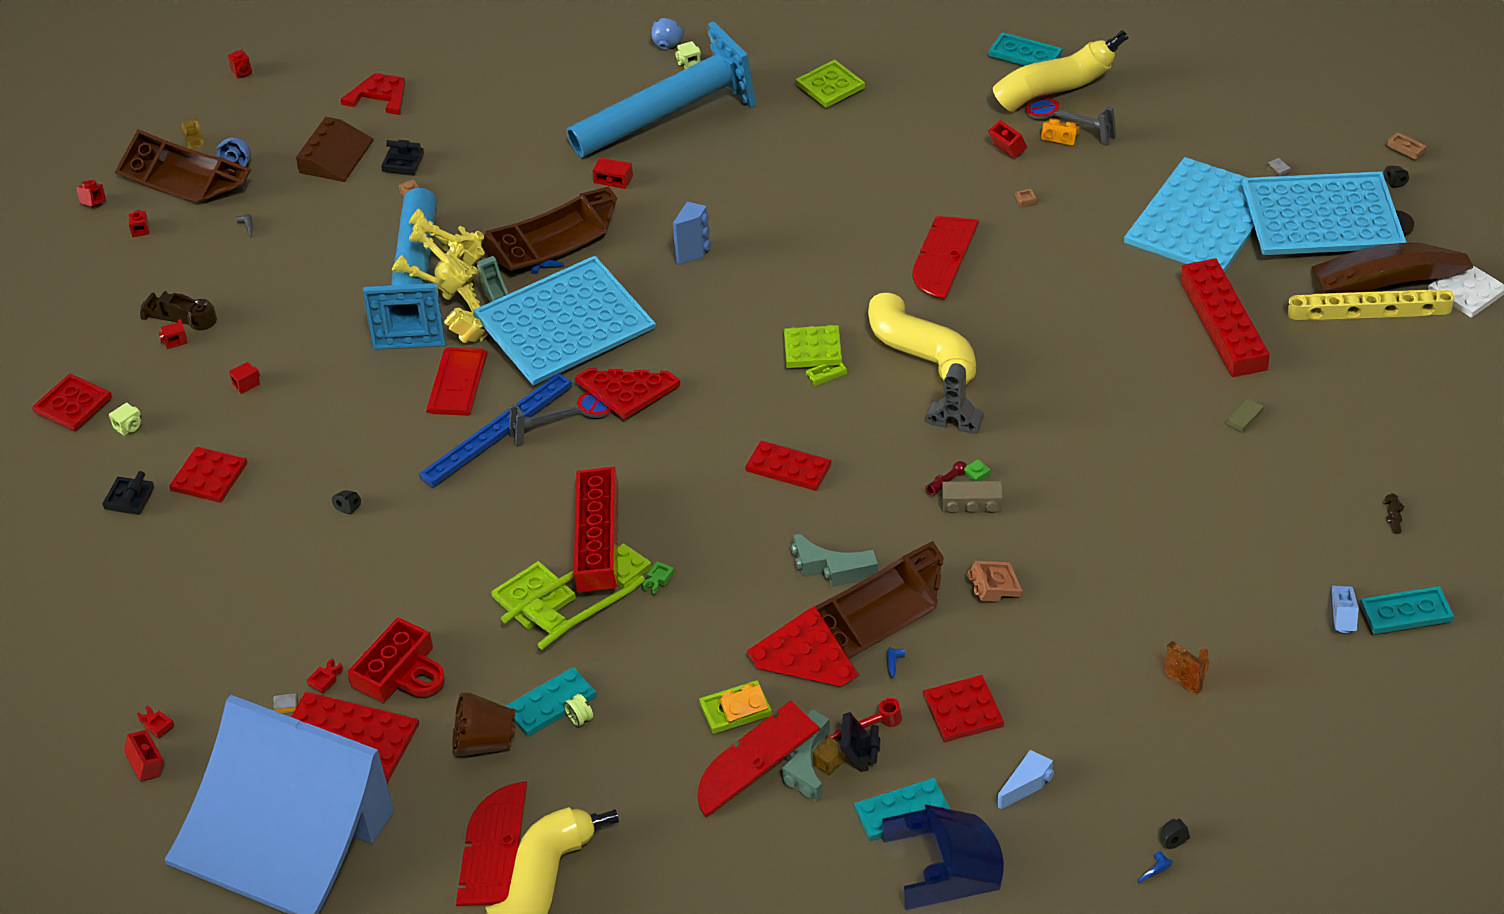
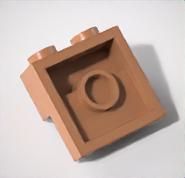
(994, 580)

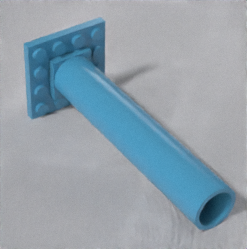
(725, 68)
(408, 309)

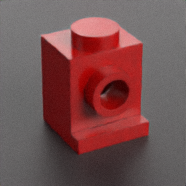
(138, 218)
(173, 335)

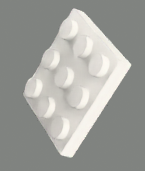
(1471, 290)

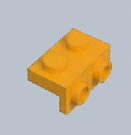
(1060, 132)
(743, 703)

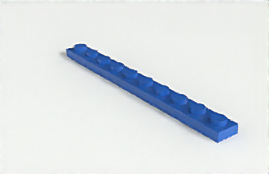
(493, 431)

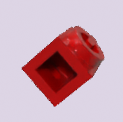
(239, 63)
(90, 193)

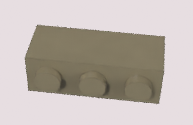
(972, 496)

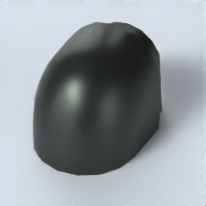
(1396, 175)
(346, 501)
(1174, 833)

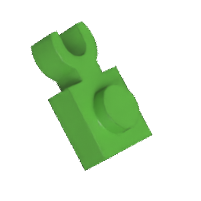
(658, 575)

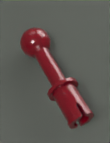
(935, 486)

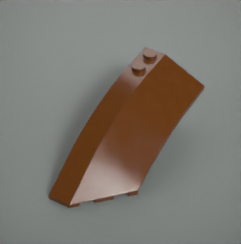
(178, 169)
(552, 232)
(1387, 266)
(885, 600)

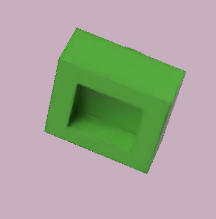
(977, 471)

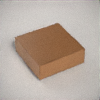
(1025, 197)

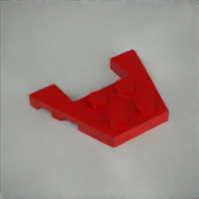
(378, 87)

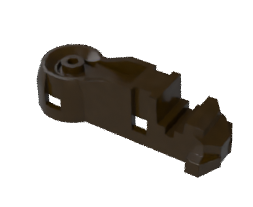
(179, 307)

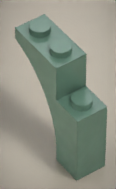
(491, 279)
(836, 566)
(799, 771)

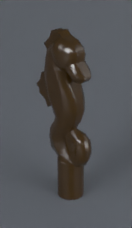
(1394, 509)

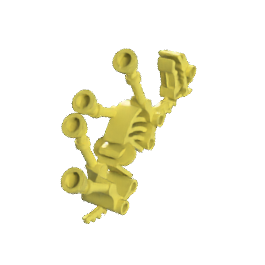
(452, 272)

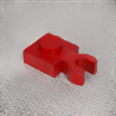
(324, 678)
(155, 723)

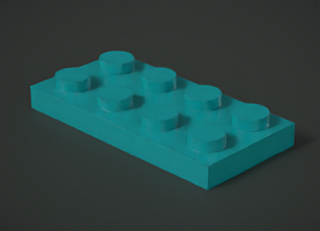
(1023, 50)
(1406, 610)
(546, 702)
(896, 803)

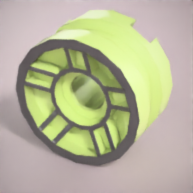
(578, 710)

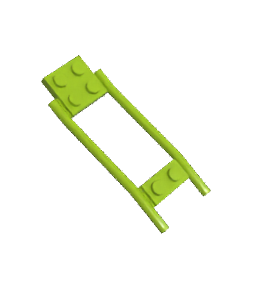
(630, 571)

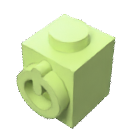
(688, 54)
(125, 419)

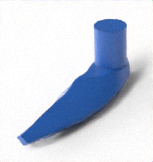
(535, 268)
(892, 655)
(1162, 864)

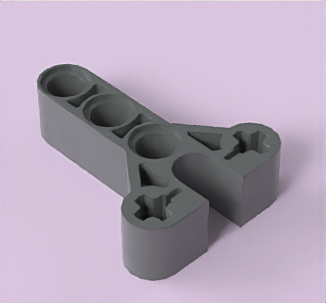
(955, 403)

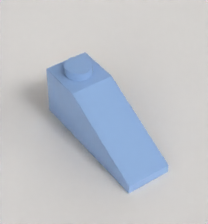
(1344, 609)
(1027, 779)

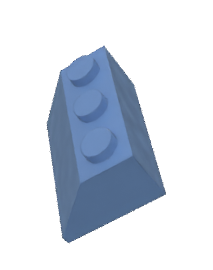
(691, 233)

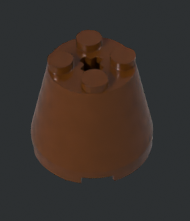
(481, 726)

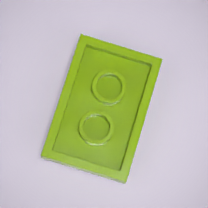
(716, 717)

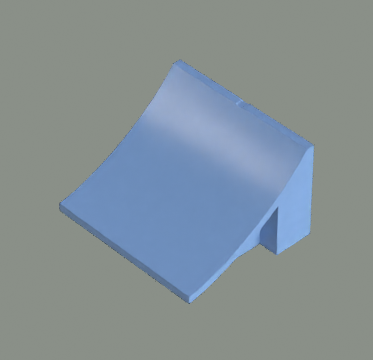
(280, 808)

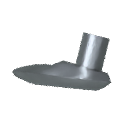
(248, 222)

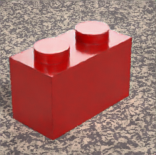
(1007, 139)
(612, 173)
(143, 755)

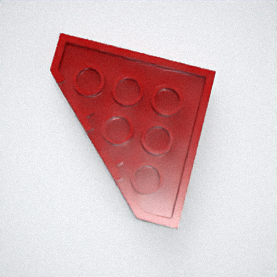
(627, 391)
(806, 651)

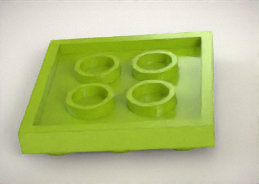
(830, 83)
(812, 346)
(528, 582)

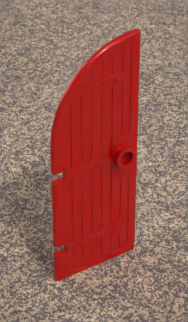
(943, 253)
(756, 754)
(495, 839)

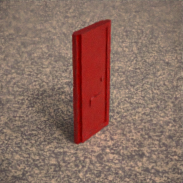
(457, 381)

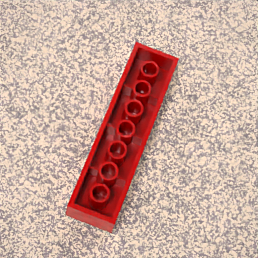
(1225, 318)
(596, 529)

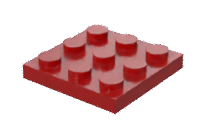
(72, 402)
(208, 474)
(963, 708)

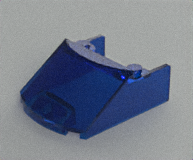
(967, 850)

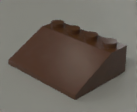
(333, 150)

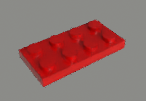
(788, 465)

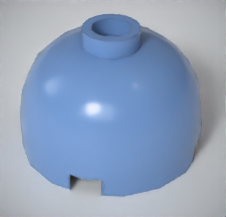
(666, 33)
(234, 150)

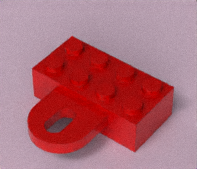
(395, 662)

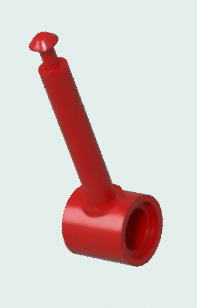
(888, 719)

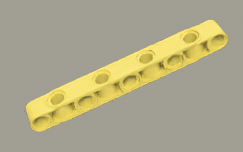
(1370, 304)

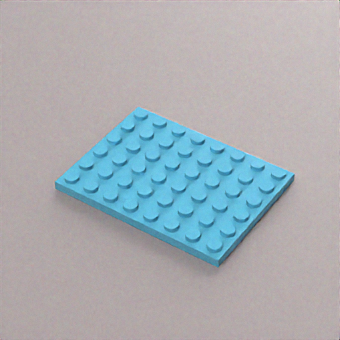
(1322, 212)
(1196, 216)
(564, 319)

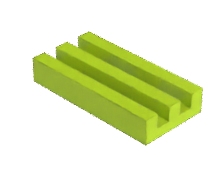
(827, 373)

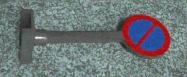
(1048, 107)
(586, 404)

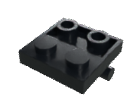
(402, 157)
(128, 494)
(858, 744)

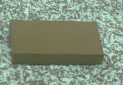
(1245, 415)

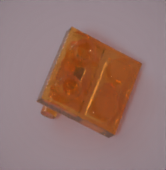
(1186, 667)

